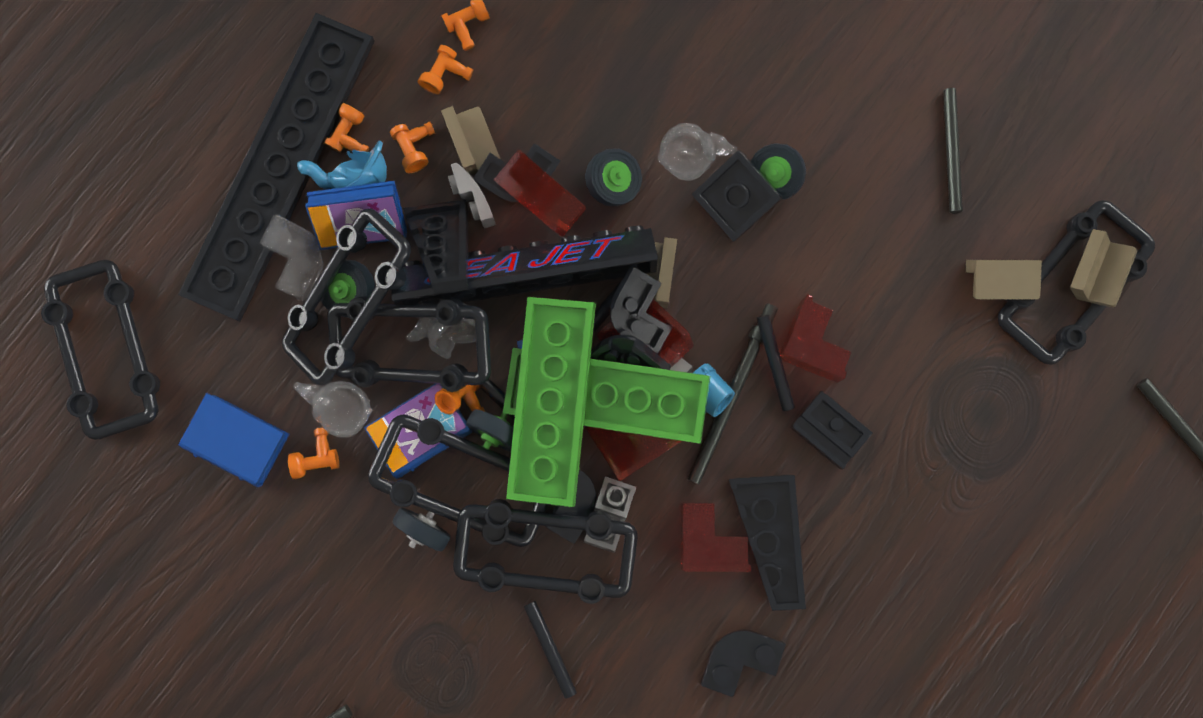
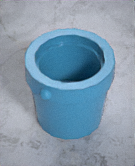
(719, 393)

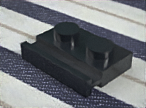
(831, 430)

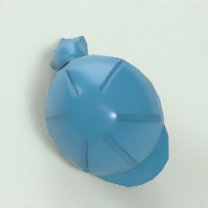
(361, 170)

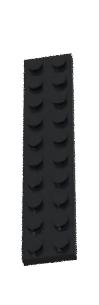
(269, 179)

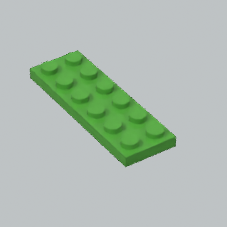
(635, 399)
(551, 401)

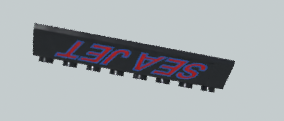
(539, 267)

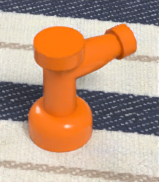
(457, 20)
(432, 80)
(339, 138)
(413, 159)
(450, 402)
(325, 457)

